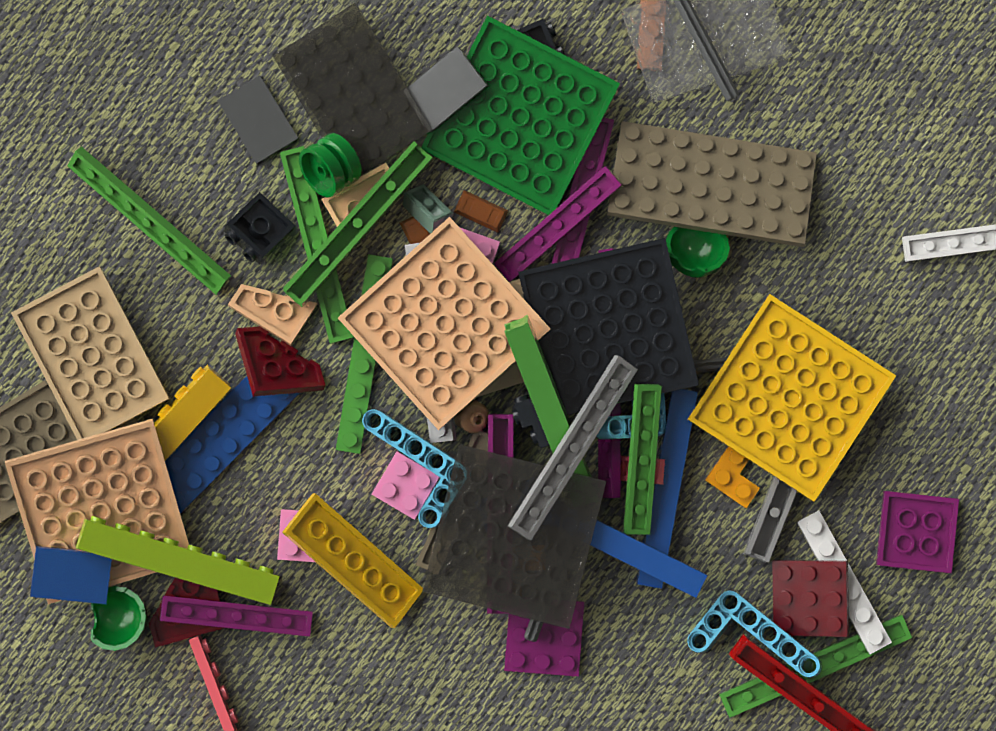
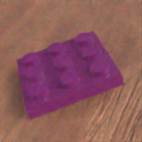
(917, 531)
(553, 653)

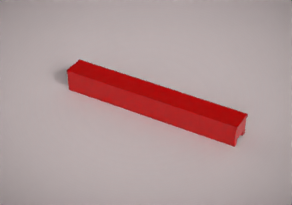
(795, 687)

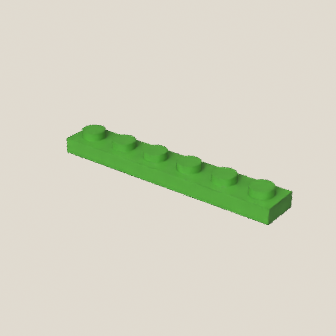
(642, 459)

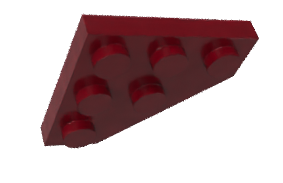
(273, 368)
(169, 632)

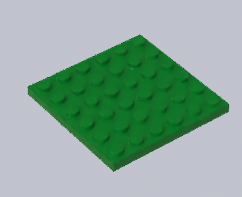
(529, 121)

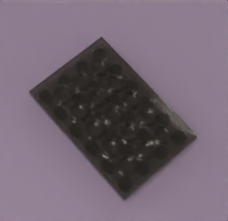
(353, 88)

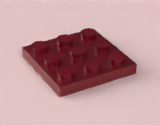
(811, 597)

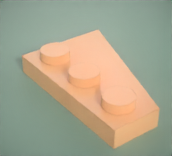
(346, 200)
(272, 311)

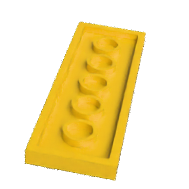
(353, 560)

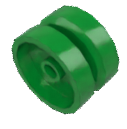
(330, 165)

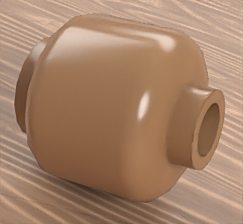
(472, 417)

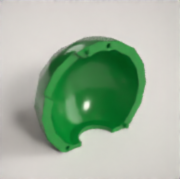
(696, 251)
(120, 620)

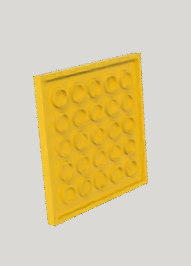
(791, 397)

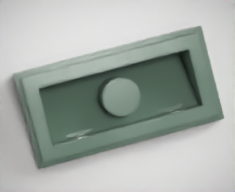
(426, 207)

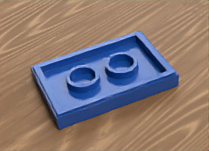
(70, 575)

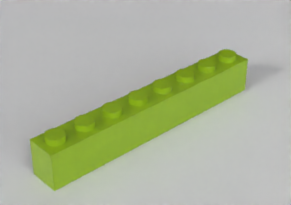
(176, 561)

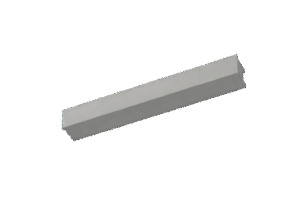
(770, 520)

